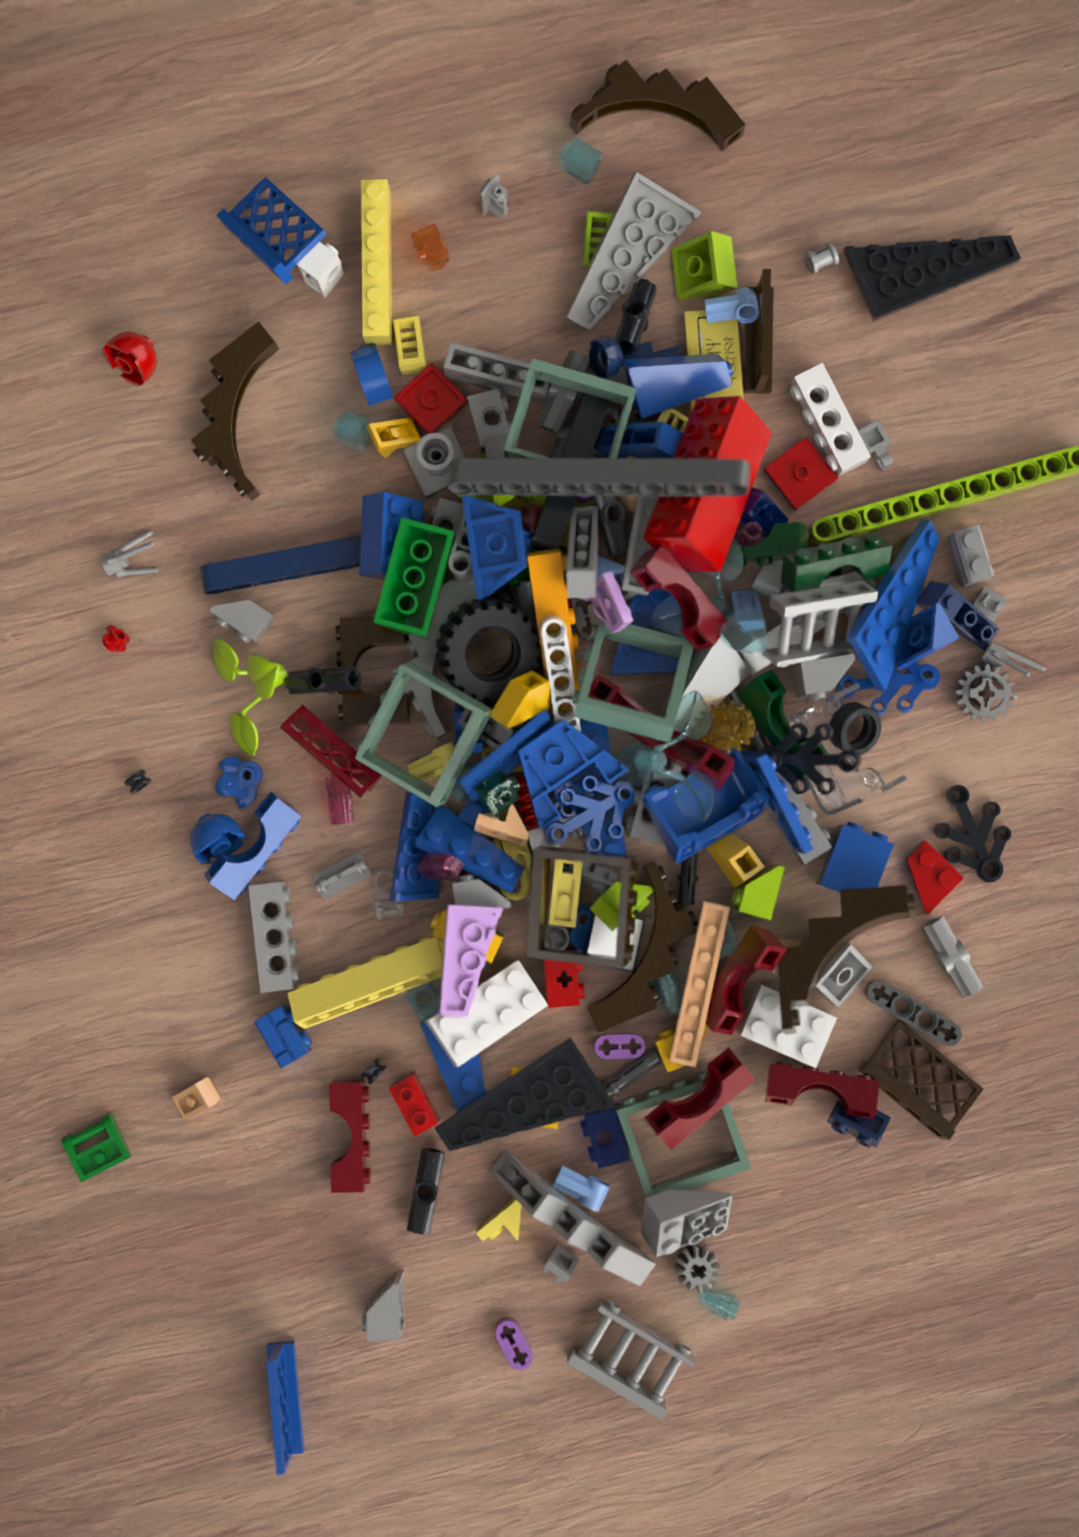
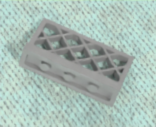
(637, 545)

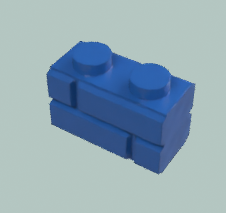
(283, 1036)

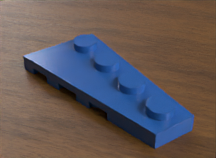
(407, 880)
(463, 1082)

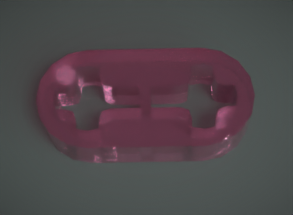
(440, 866)

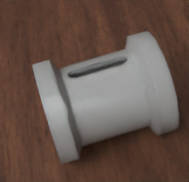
(821, 257)

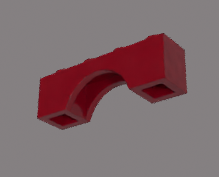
(699, 616)
(755, 951)
(856, 1093)
(348, 1100)
(678, 1119)

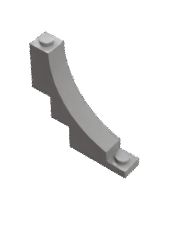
(571, 1222)

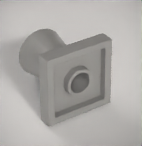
(431, 474)

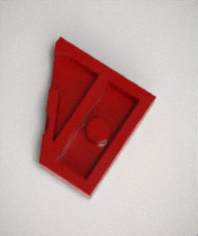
(931, 875)

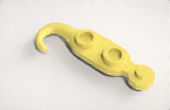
(523, 857)

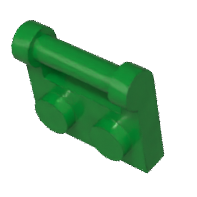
(100, 1156)

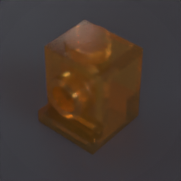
(431, 247)

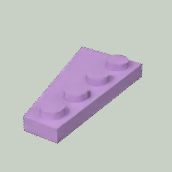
(465, 948)

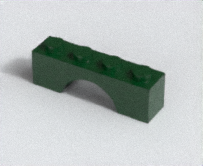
(781, 540)
(809, 567)
(765, 700)

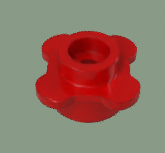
(115, 639)

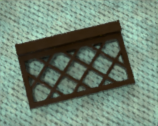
(760, 340)
(911, 1101)

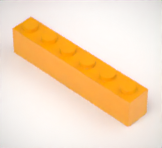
(549, 598)

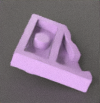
(610, 603)

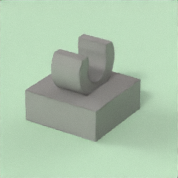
(989, 603)
(561, 1263)

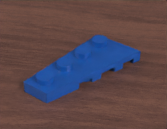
(779, 803)
(452, 836)

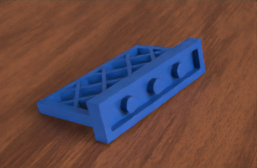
(253, 239)
(505, 757)
(284, 1403)

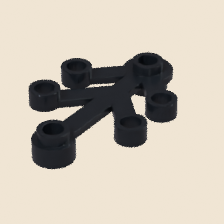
(806, 760)
(975, 837)

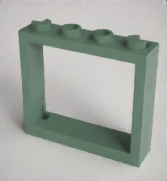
(572, 380)
(626, 718)
(381, 719)
(695, 1178)

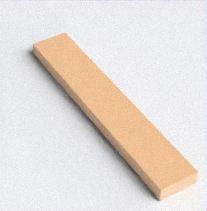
(699, 984)

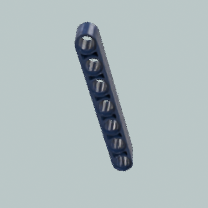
(281, 565)

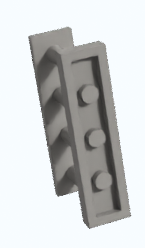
(810, 603)
(606, 1372)

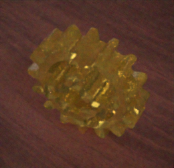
(726, 727)

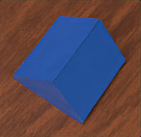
(926, 634)

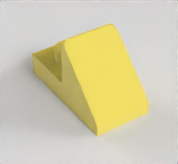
(507, 1215)

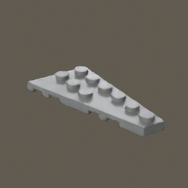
(635, 238)

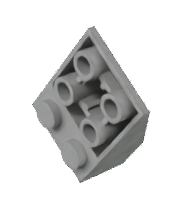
(683, 1218)

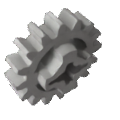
(998, 693)

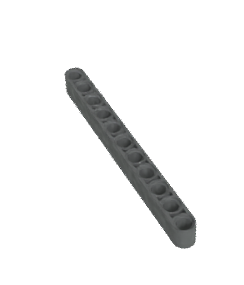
(599, 477)

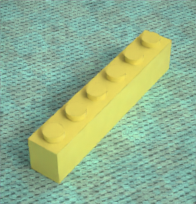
(376, 262)
(367, 982)

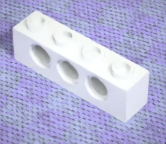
(818, 381)

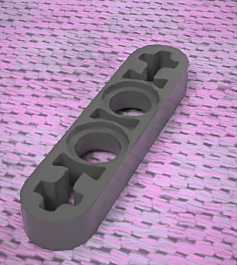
(914, 1010)

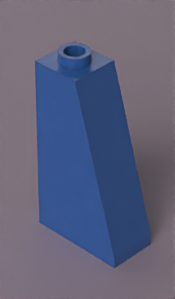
(675, 380)

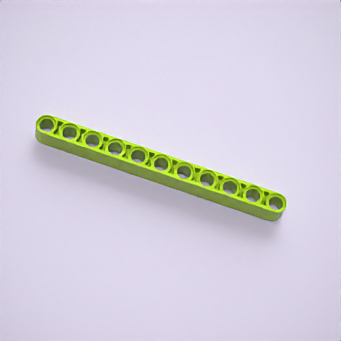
(935, 495)

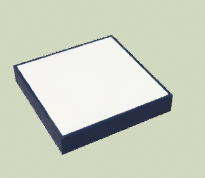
(603, 941)

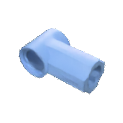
(739, 306)
(588, 1190)

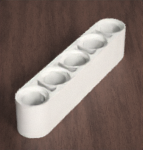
(559, 668)

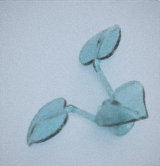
(741, 633)
(695, 794)

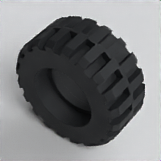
(468, 621)

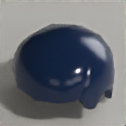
(605, 357)

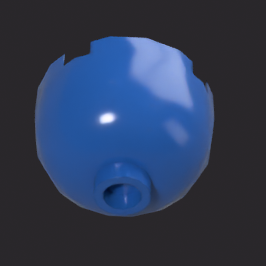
(215, 836)

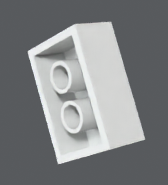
(763, 1026)

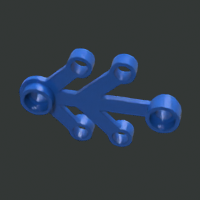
(896, 682)
(594, 812)

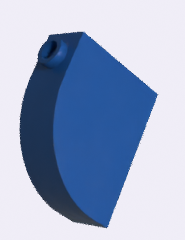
(641, 441)

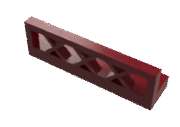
(333, 747)

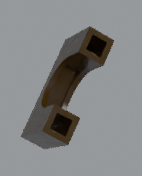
(357, 637)

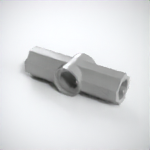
(952, 956)

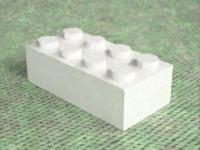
(496, 1009)

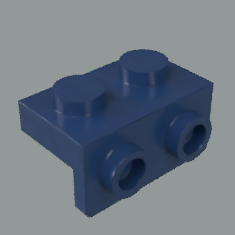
(867, 1131)

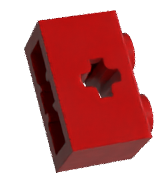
(563, 995)
(414, 1104)

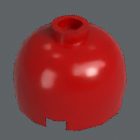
(132, 355)

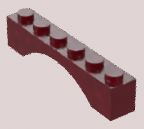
(688, 753)

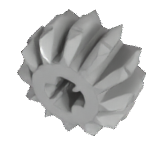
(691, 1276)

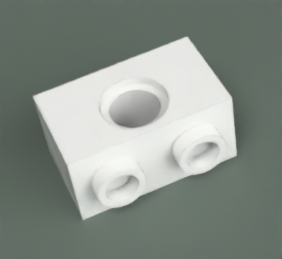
(321, 268)

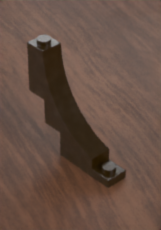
(803, 965)

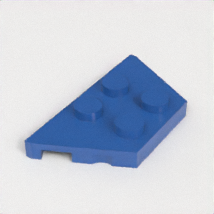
(494, 544)

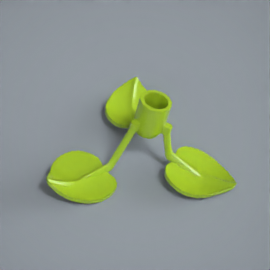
(264, 677)

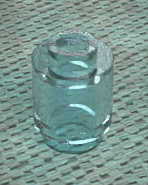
(670, 992)

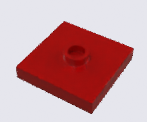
(430, 399)
(800, 474)

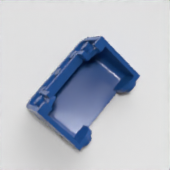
(734, 806)

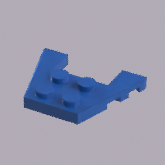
(556, 757)

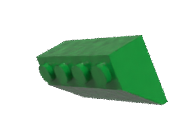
(414, 578)

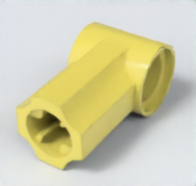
(433, 764)

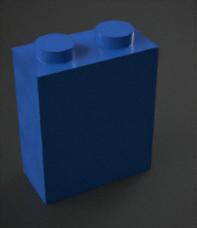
(855, 859)

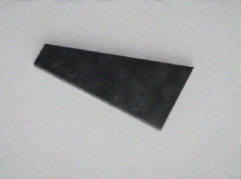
(916, 271)
(539, 1094)

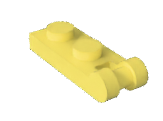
(565, 894)

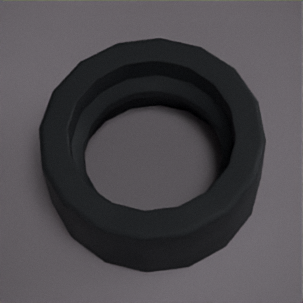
(869, 734)

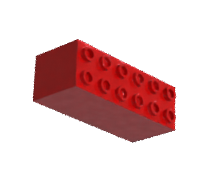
(702, 527)

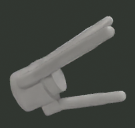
(117, 560)
(997, 655)

